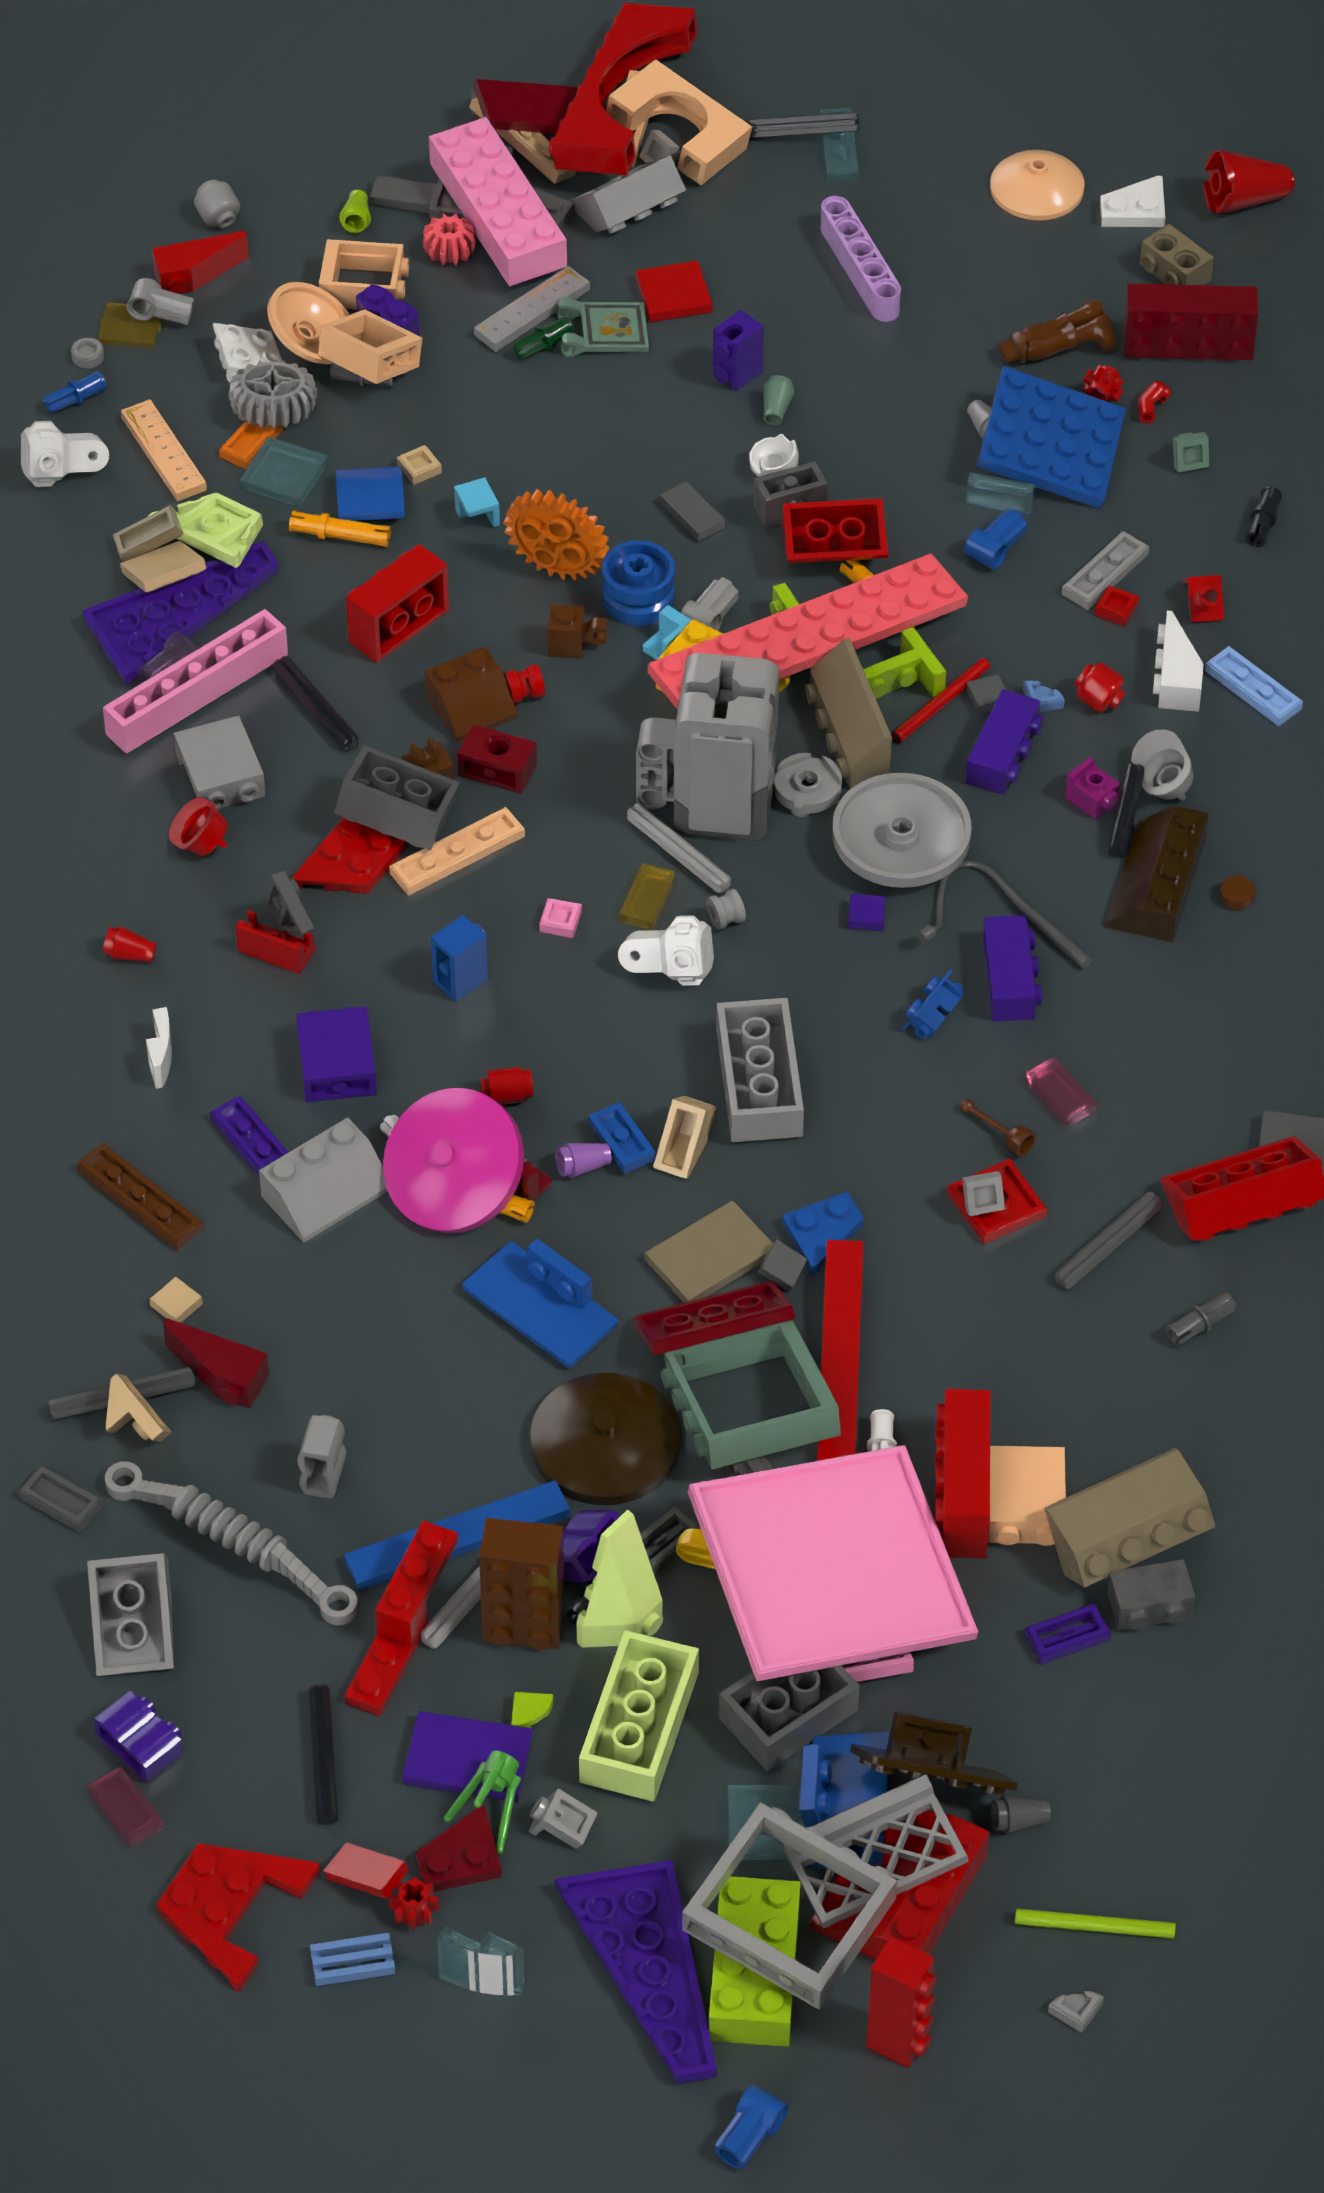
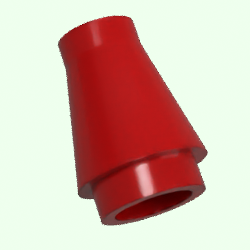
(127, 945)

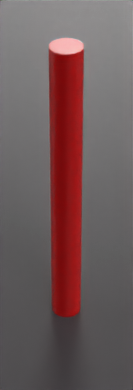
(940, 701)

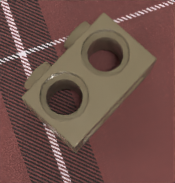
(1176, 258)

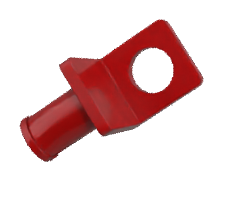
(1205, 598)

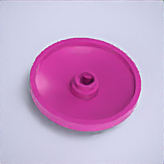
(453, 1160)

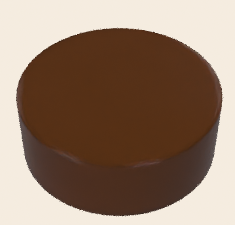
(1237, 892)

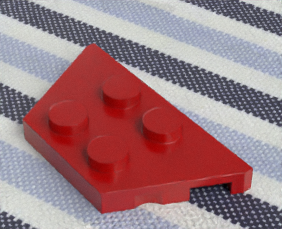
(350, 859)

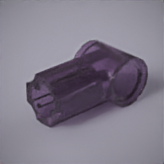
(173, 650)

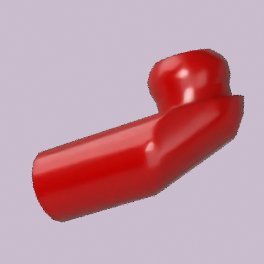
(1148, 398)

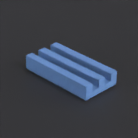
(351, 1953)

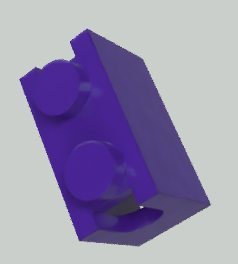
(738, 350)

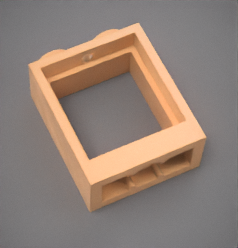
(365, 257)
(369, 346)

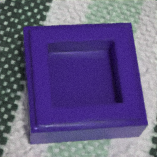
(866, 912)

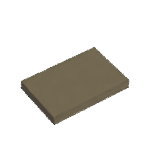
(709, 1253)

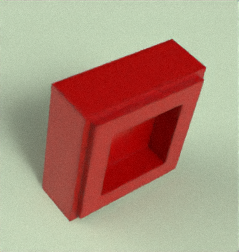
(1116, 605)

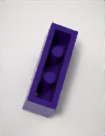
(1004, 742)
(1011, 968)

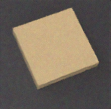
(163, 566)

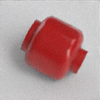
(1100, 687)

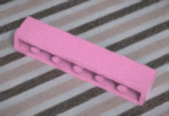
(195, 681)

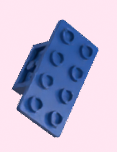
(542, 1300)
(837, 1782)

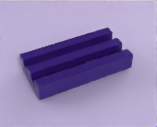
(1070, 1639)

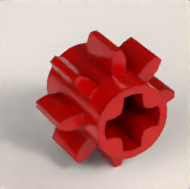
(1103, 383)
(414, 1903)

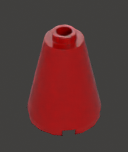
(1244, 181)

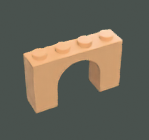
(662, 91)

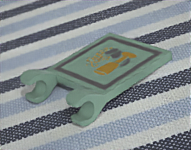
(604, 327)

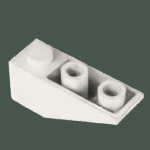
(1180, 667)

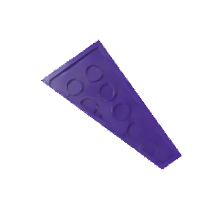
(138, 623)
(638, 1935)

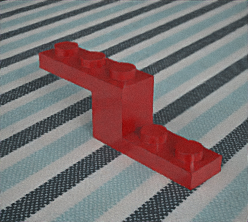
(401, 1618)

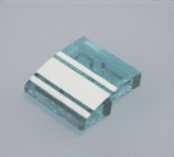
(483, 1967)

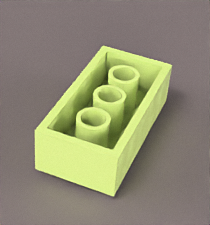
(639, 1715)

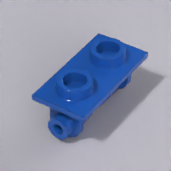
(940, 994)

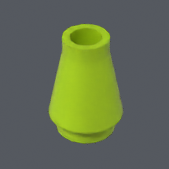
(355, 213)

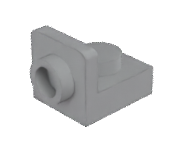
(563, 1818)

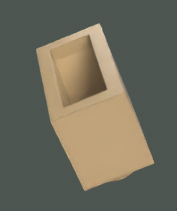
(684, 1135)

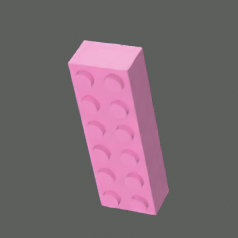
(498, 201)

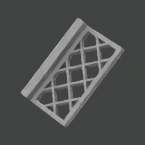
(868, 1821)

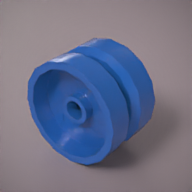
(637, 582)

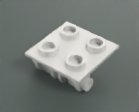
(244, 346)

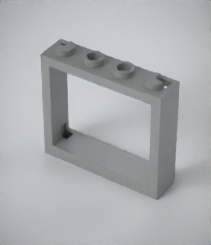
(760, 1956)

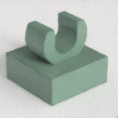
(1191, 451)

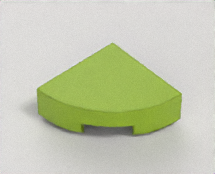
(530, 1708)

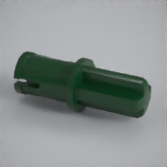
(542, 338)

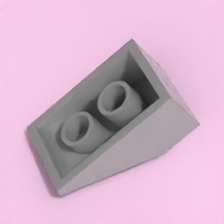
(131, 1614)

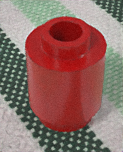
(508, 1085)

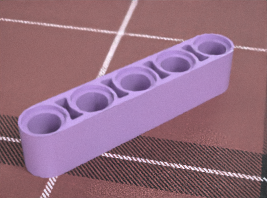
(860, 258)

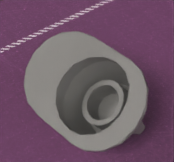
(1166, 765)

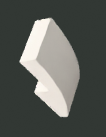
(160, 1048)

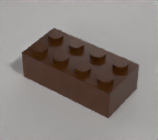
(522, 1583)

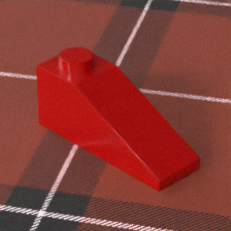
(196, 262)

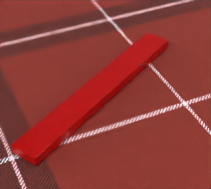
(842, 1340)

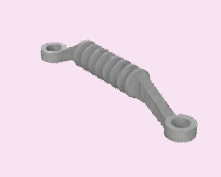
(234, 1532)

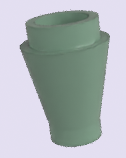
(776, 396)

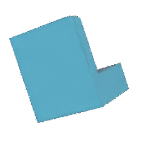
(475, 499)
(670, 626)

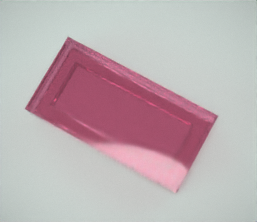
(1060, 1091)
(125, 1807)

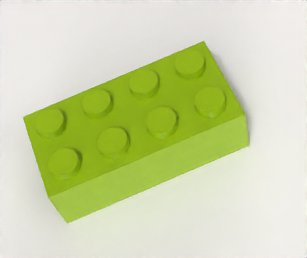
(742, 2003)

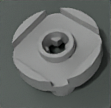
(807, 799)

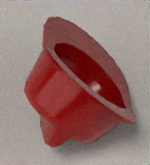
(198, 827)

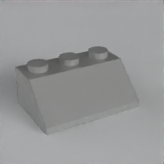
(630, 195)
(323, 1180)

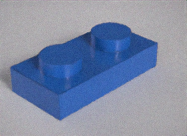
(626, 1141)

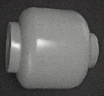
(217, 204)

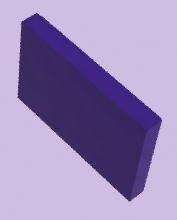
(450, 1749)

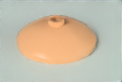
(1037, 185)
(297, 316)

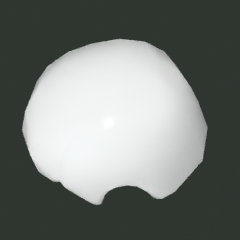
(773, 455)

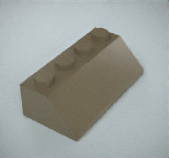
(849, 715)
(1128, 1518)

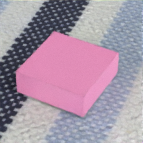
(560, 918)

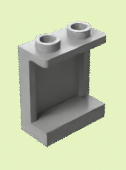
(221, 762)

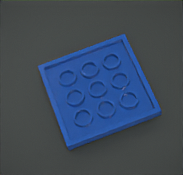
(1051, 437)

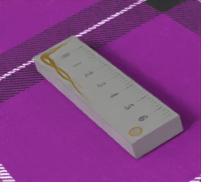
(530, 309)

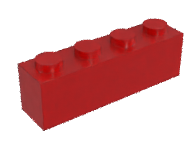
(901, 2002)

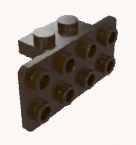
(931, 1748)

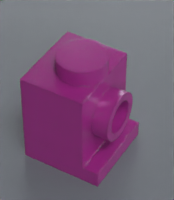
(1091, 789)

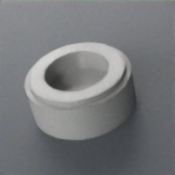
(87, 353)

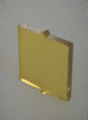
(123, 330)

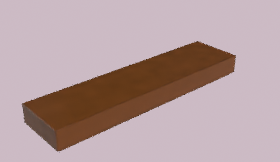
(140, 1196)

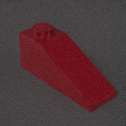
(222, 1365)

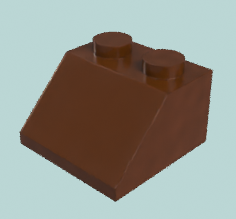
(469, 693)

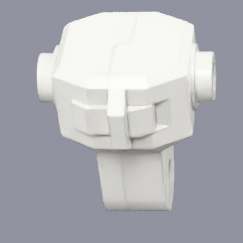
(51, 455)
(679, 952)

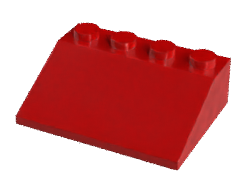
(924, 1910)

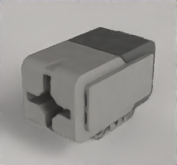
(718, 747)

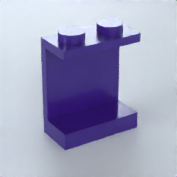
(336, 1054)

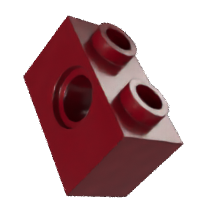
(497, 758)

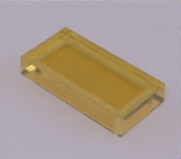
(647, 896)

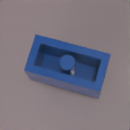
(459, 958)

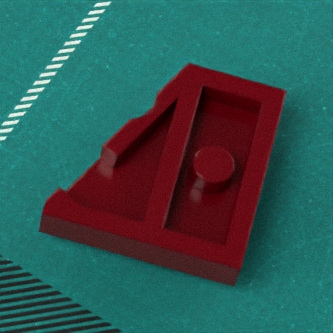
(460, 1854)

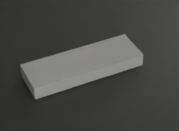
(1105, 570)

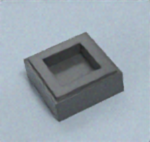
(985, 692)
(782, 1265)

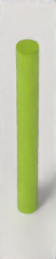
(1095, 1923)

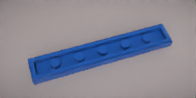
(380, 1560)

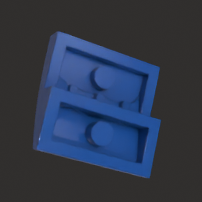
(370, 493)

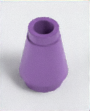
(580, 1158)

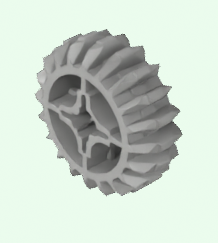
(272, 394)

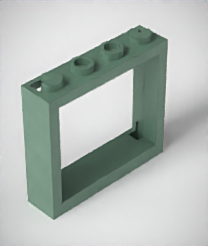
(763, 1437)

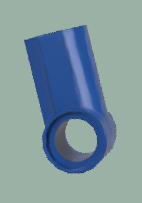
(992, 544)
(754, 2119)

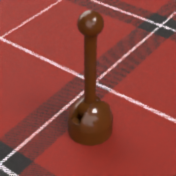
(1018, 1138)

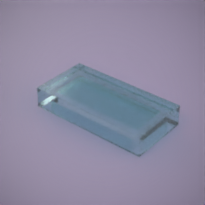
(1000, 493)

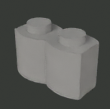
(322, 1456)

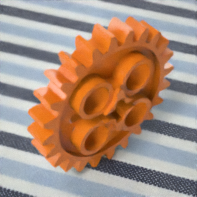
(556, 534)

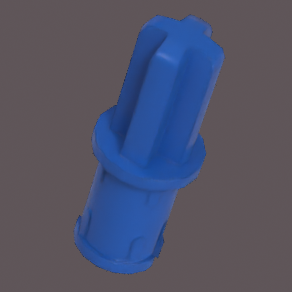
(75, 392)

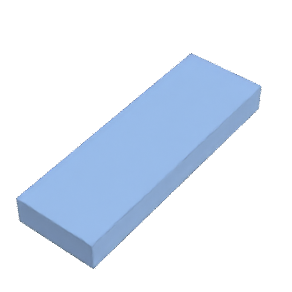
(1253, 686)

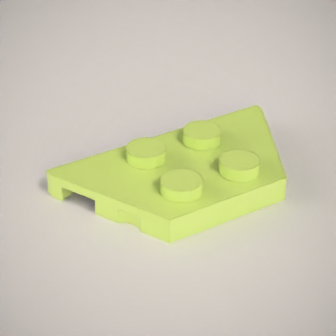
(219, 527)

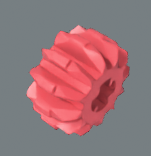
(449, 239)

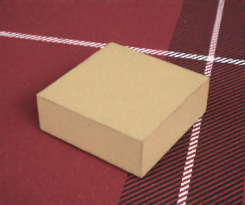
(419, 464)
(176, 1300)

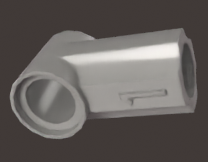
(150, 300)
(712, 603)

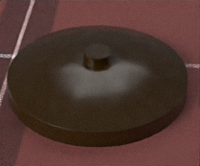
(605, 1438)

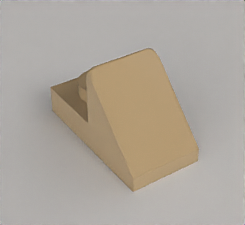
(127, 1403)

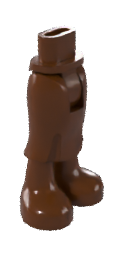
(1060, 334)

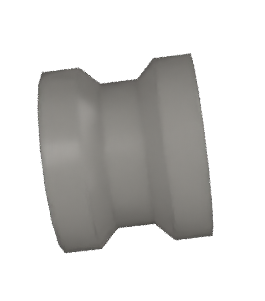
(725, 909)

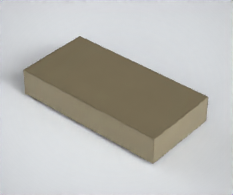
(148, 534)

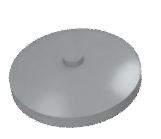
(901, 830)

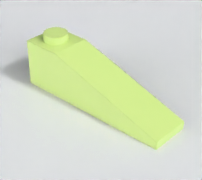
(623, 1590)

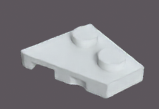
(1134, 205)

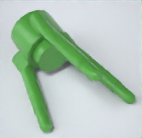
(495, 1775)

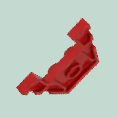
(215, 1893)

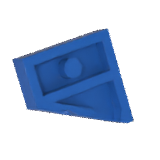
(822, 1221)

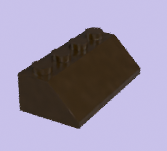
(1158, 873)

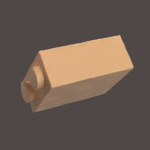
(1020, 1488)

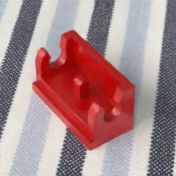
(274, 945)

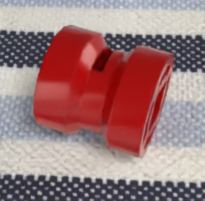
(525, 683)

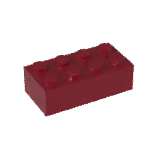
(1190, 321)

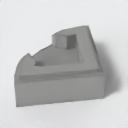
(1076, 2009)

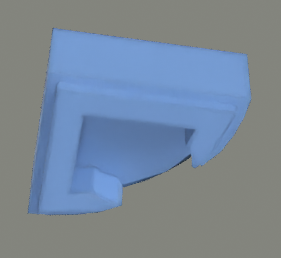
(1049, 699)

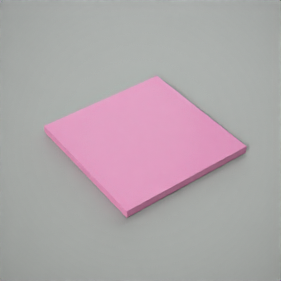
(831, 1562)

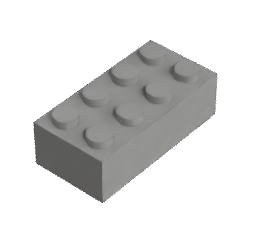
(759, 1070)

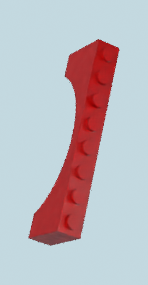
(587, 135)

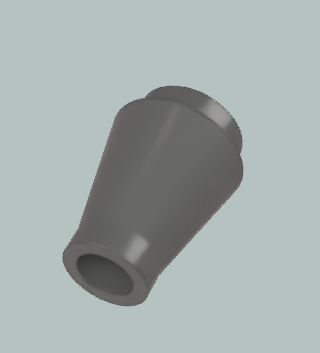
(1018, 1813)

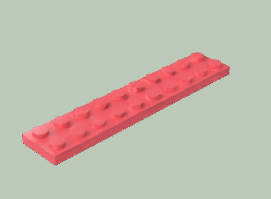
(810, 630)

